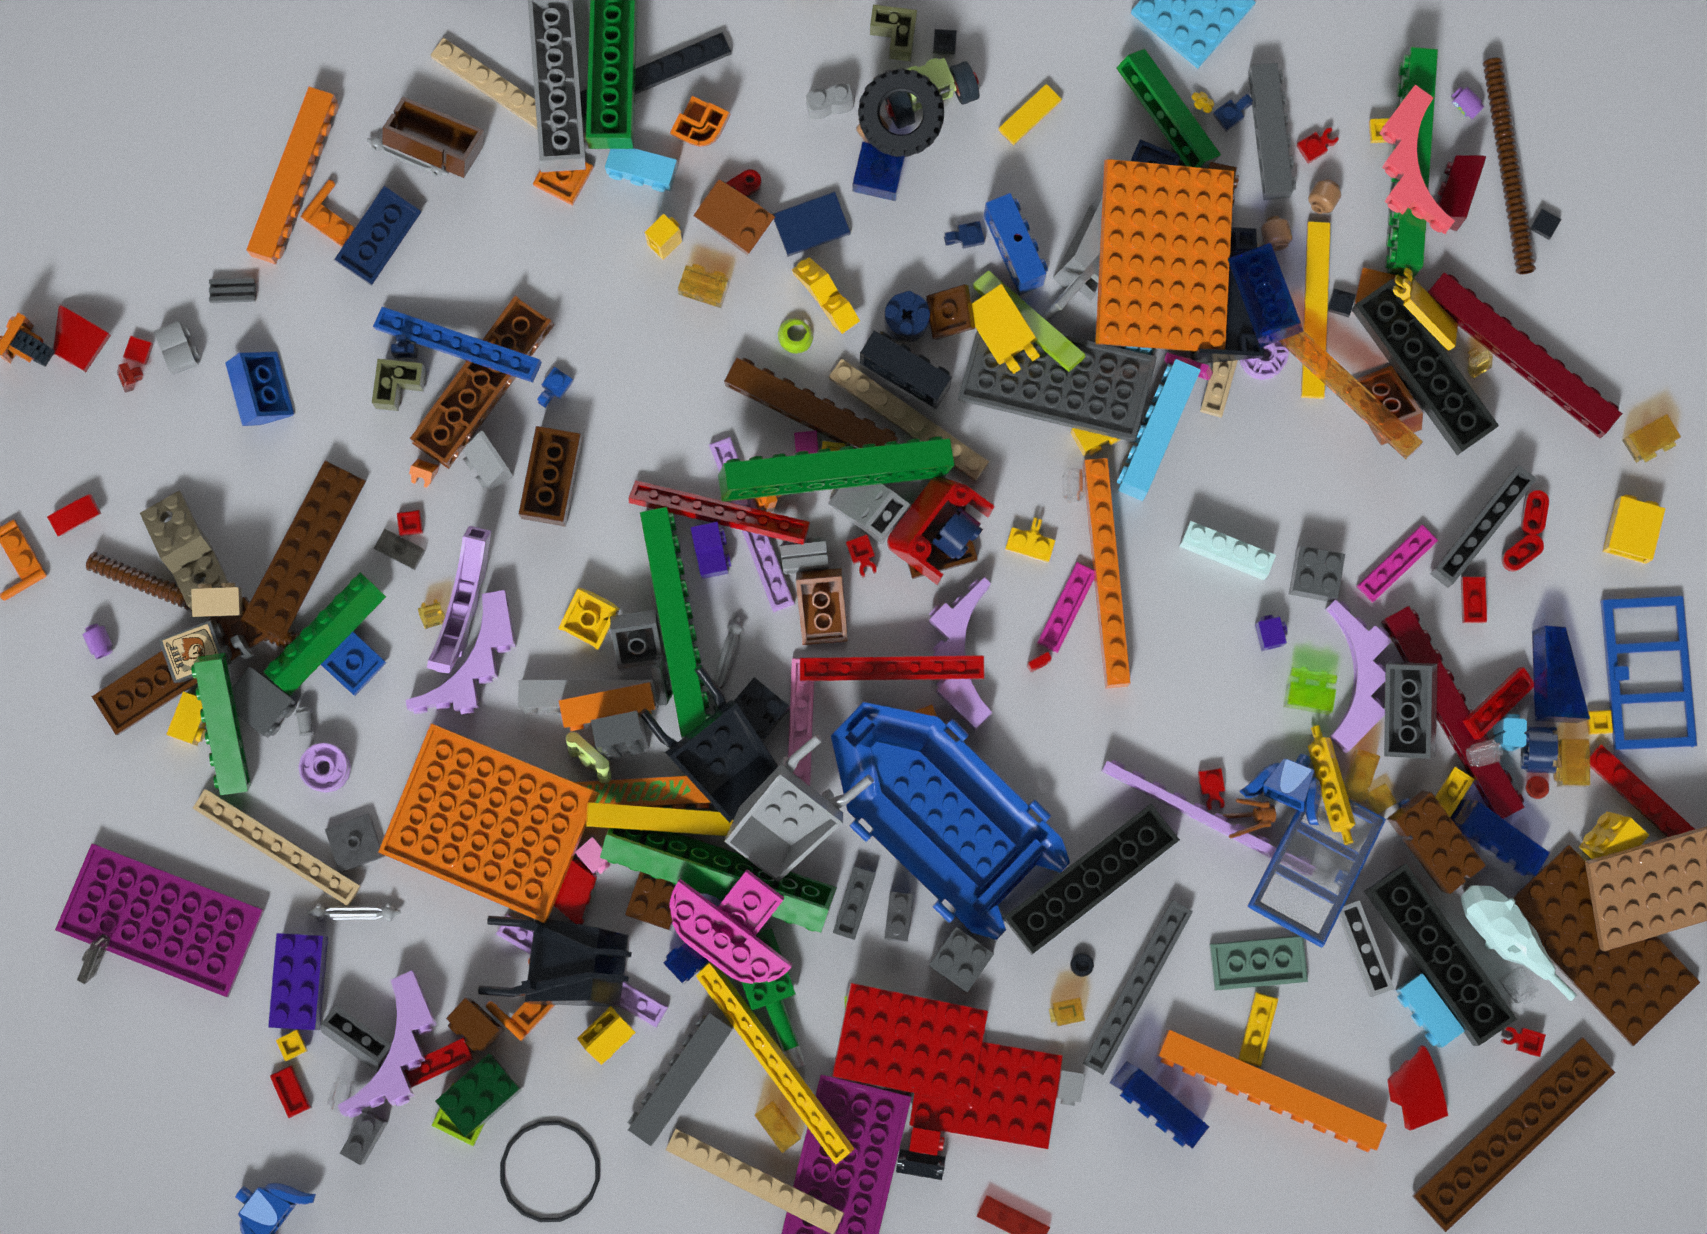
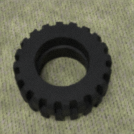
(879, 90)

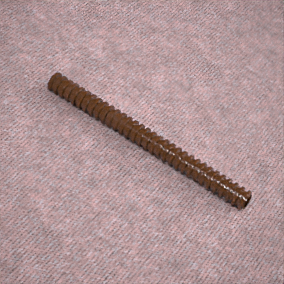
(1509, 167)
(152, 585)

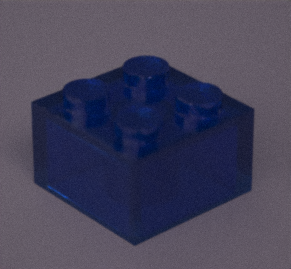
(878, 173)

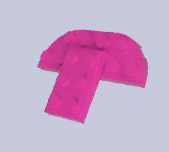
(729, 931)

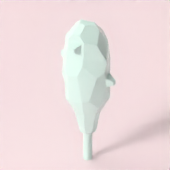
(1509, 932)

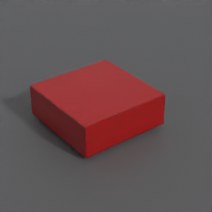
(138, 350)
(409, 523)
(1039, 662)

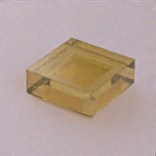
(1381, 798)

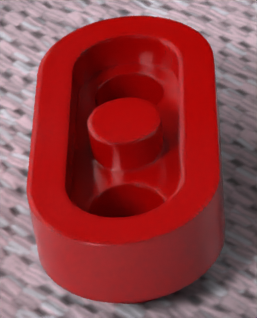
(741, 185)
(1534, 513)
(1522, 553)

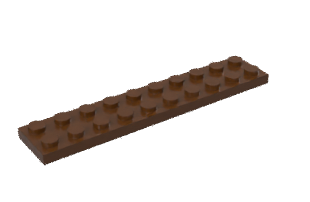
(1513, 1134)

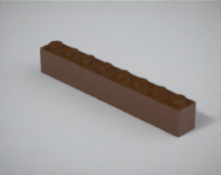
(804, 406)

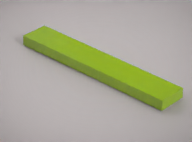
(1048, 337)

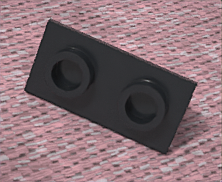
(920, 1164)

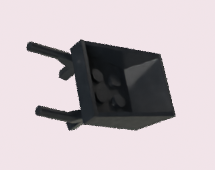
(720, 754)
(568, 964)

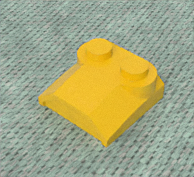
(588, 617)

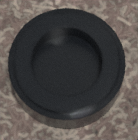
(1081, 965)

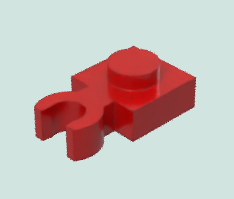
(1315, 146)
(861, 551)
(1212, 783)
(1527, 1041)

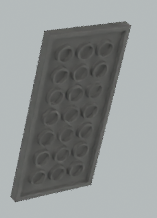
(1097, 396)

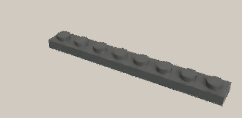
(1137, 987)

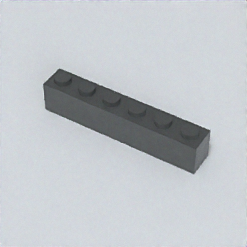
(1270, 131)
(1483, 526)
(680, 1078)

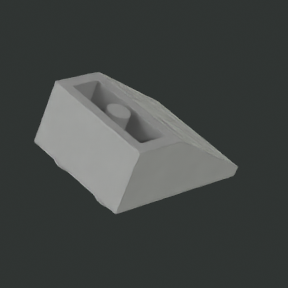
(871, 508)

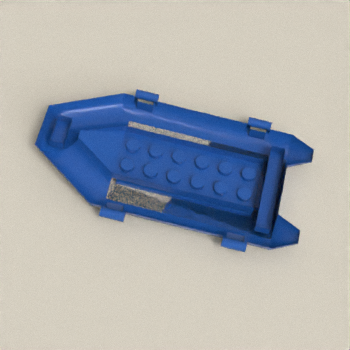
(942, 812)

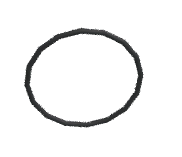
(502, 1171)

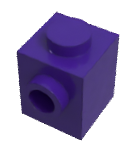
(1271, 632)

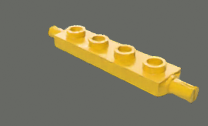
(1332, 785)

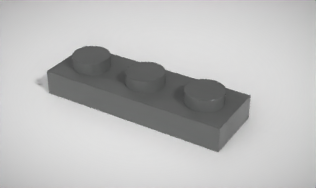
(854, 903)

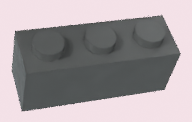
(355, 1038)

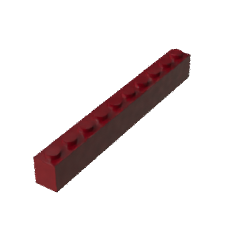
(1524, 356)
(1415, 647)

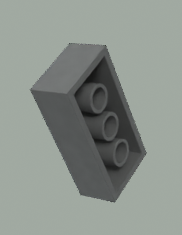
(1410, 710)
(620, 735)

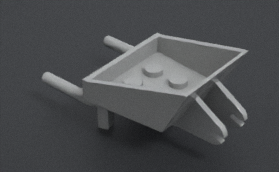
(1080, 260)
(787, 817)

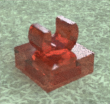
(128, 377)

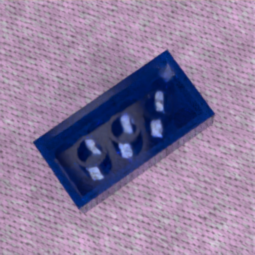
(1265, 295)

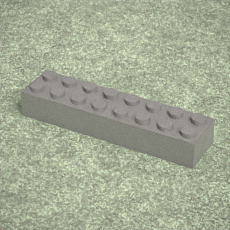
(556, 85)

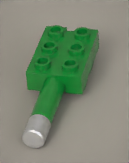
(772, 995)

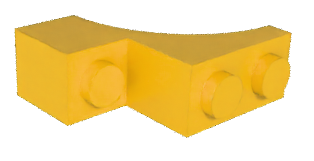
(826, 294)

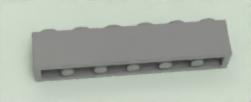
(544, 694)

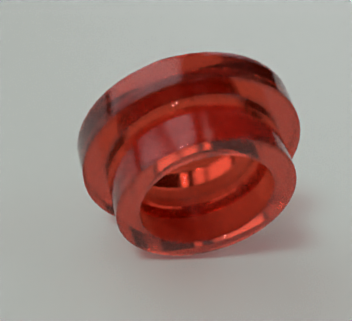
(1537, 787)

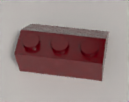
(1460, 186)

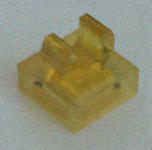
(1478, 362)
(432, 614)

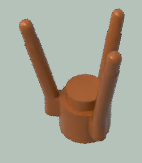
(1264, 814)

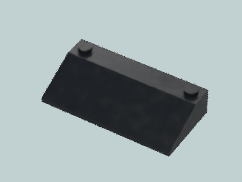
(1240, 336)

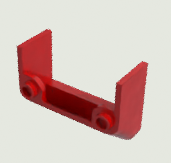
(907, 537)

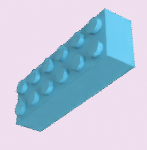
(1160, 426)

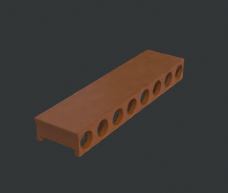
(477, 387)

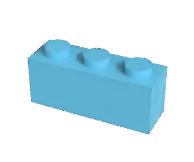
(642, 168)
(1429, 1011)

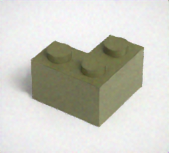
(898, 25)
(392, 377)

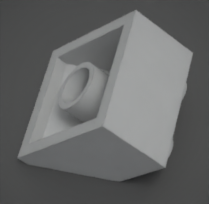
(486, 461)

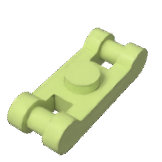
(588, 756)

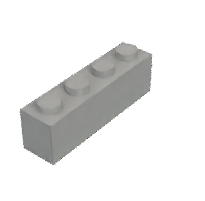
(1365, 949)

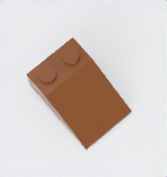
(734, 216)
(1394, 395)
(822, 606)

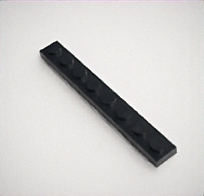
(675, 65)

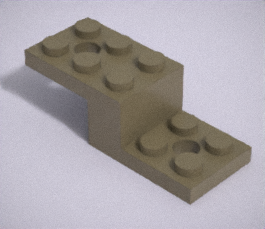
(183, 545)

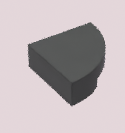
(240, 642)

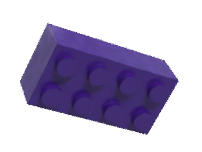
(298, 981)

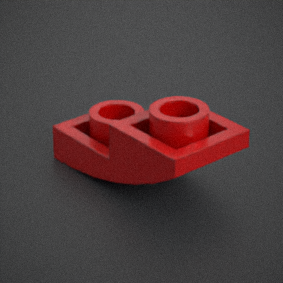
(74, 514)

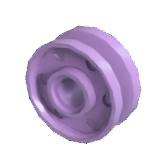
(1267, 368)
(313, 759)

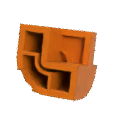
(700, 123)

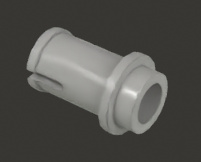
(304, 721)

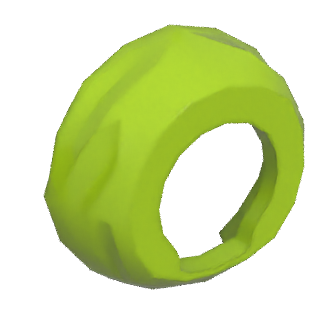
(794, 346)

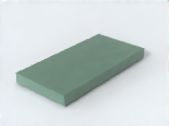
(1258, 963)

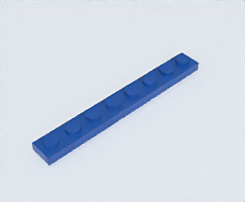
(458, 344)

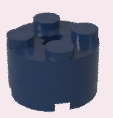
(907, 304)
(957, 533)
(1540, 750)

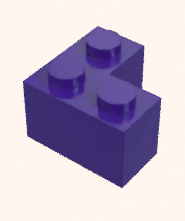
(708, 545)

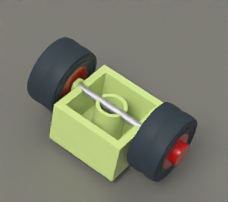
(947, 79)

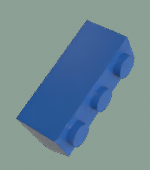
(259, 388)

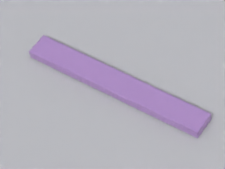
(759, 545)
(631, 998)

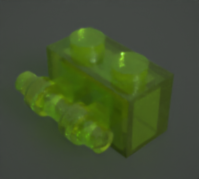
(1310, 697)

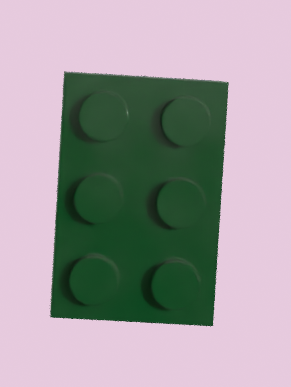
(478, 1095)

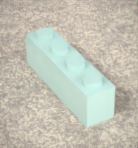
(1227, 550)

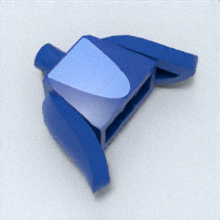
(1289, 784)
(269, 1207)

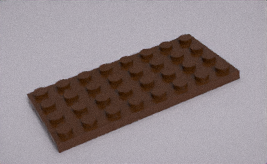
(1626, 984)

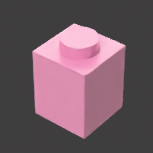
(590, 855)

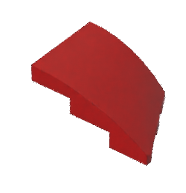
(77, 339)
(575, 891)
(1418, 1090)

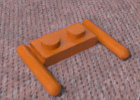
(325, 220)
(21, 557)
(523, 1020)

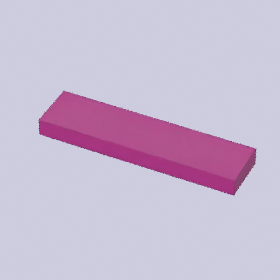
(1397, 563)
(1067, 607)

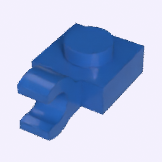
(555, 385)

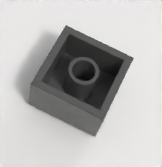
(1316, 574)
(636, 638)
(961, 959)

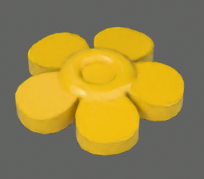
(1202, 101)

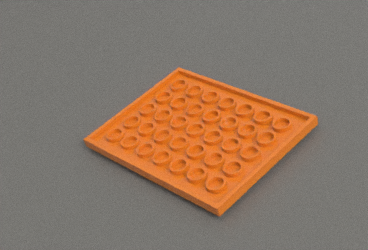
(1164, 256)
(488, 823)

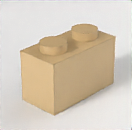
(217, 601)

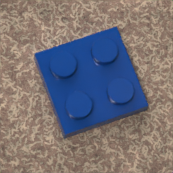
(353, 663)

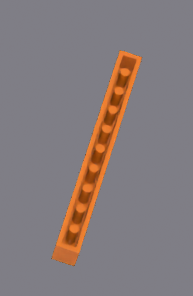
(1106, 573)
(1272, 1090)

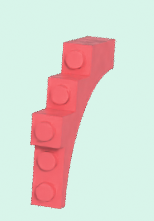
(1403, 163)

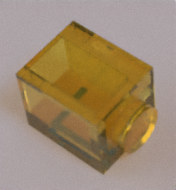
(1066, 1012)

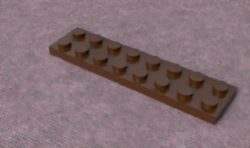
(303, 550)
(151, 682)

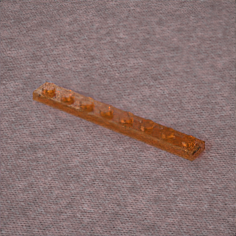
(1353, 393)

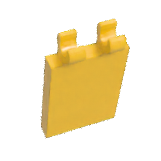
(1426, 310)
(1003, 327)

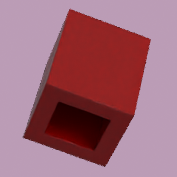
(926, 1141)

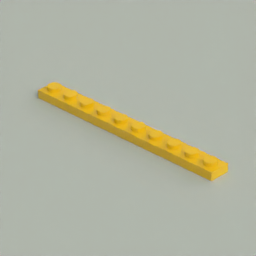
(775, 1063)

